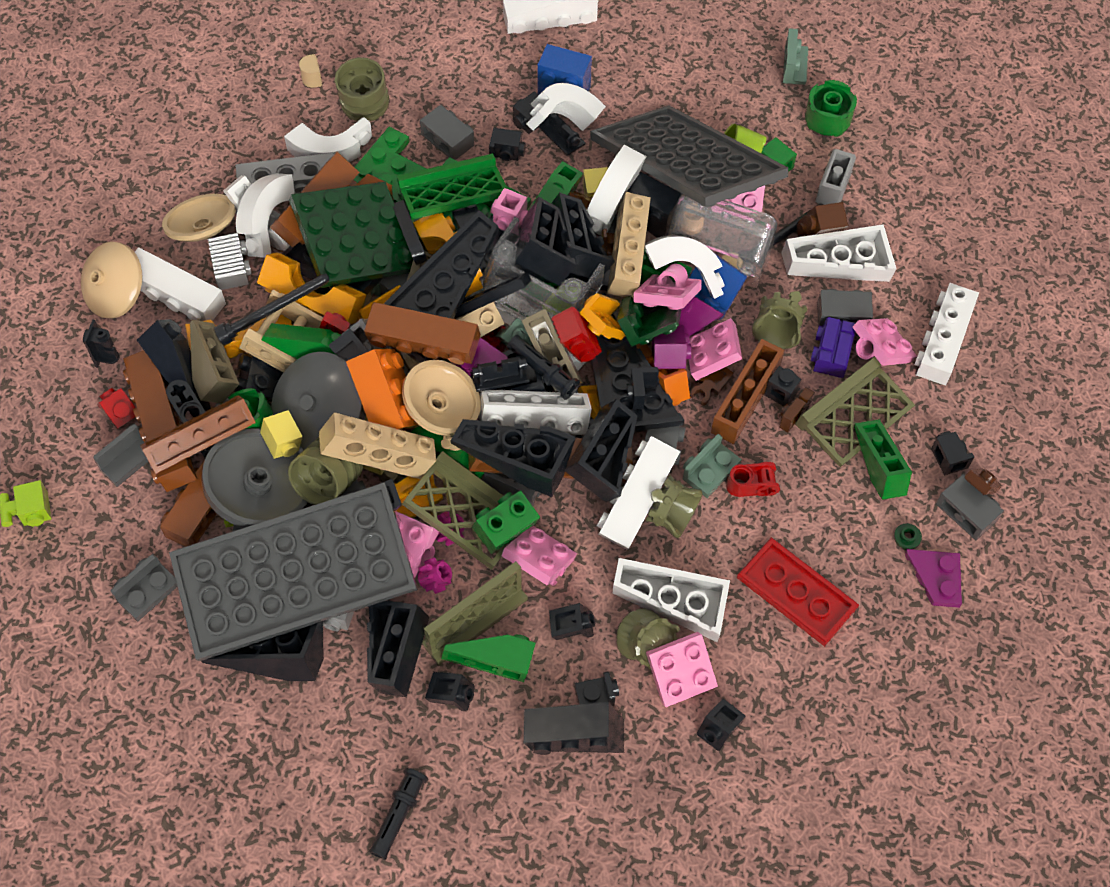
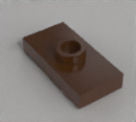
(983, 481)

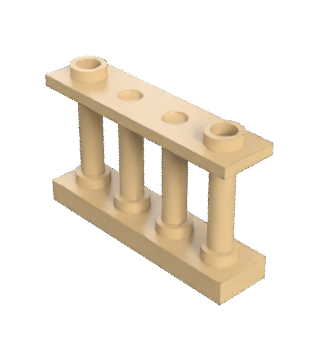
(255, 346)

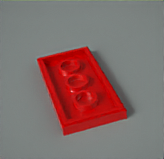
(797, 591)

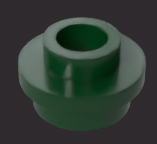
(904, 542)

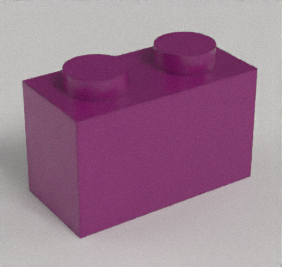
(671, 349)

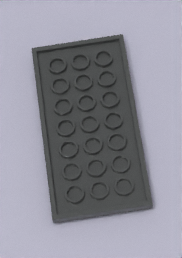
(691, 155)
(292, 571)

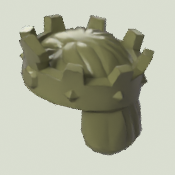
(780, 320)
(673, 506)
(642, 632)

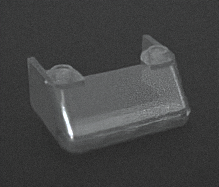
(728, 230)
(536, 294)

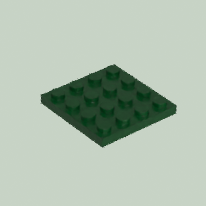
(352, 233)

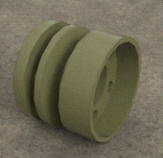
(362, 89)
(321, 477)

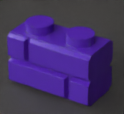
(834, 347)

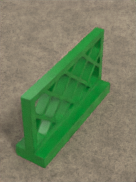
(456, 176)

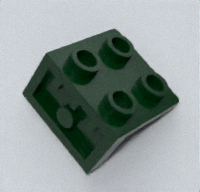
(641, 328)

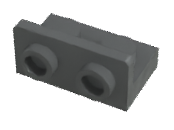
(144, 587)

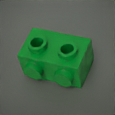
(505, 521)

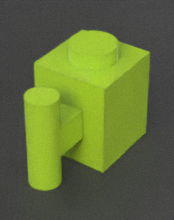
(30, 505)

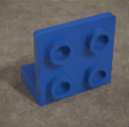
(733, 281)

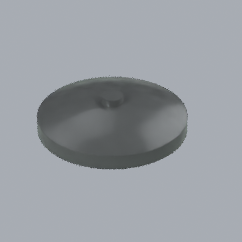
(315, 390)
(247, 482)

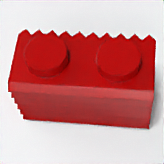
(575, 335)

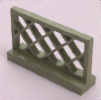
(836, 399)
(472, 488)
(476, 612)

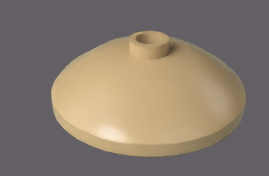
(199, 218)
(111, 280)
(448, 389)

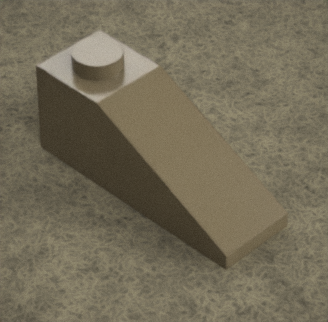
(546, 342)
(210, 364)

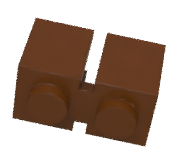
(823, 219)

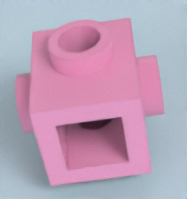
(507, 207)

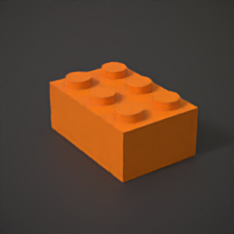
(379, 384)

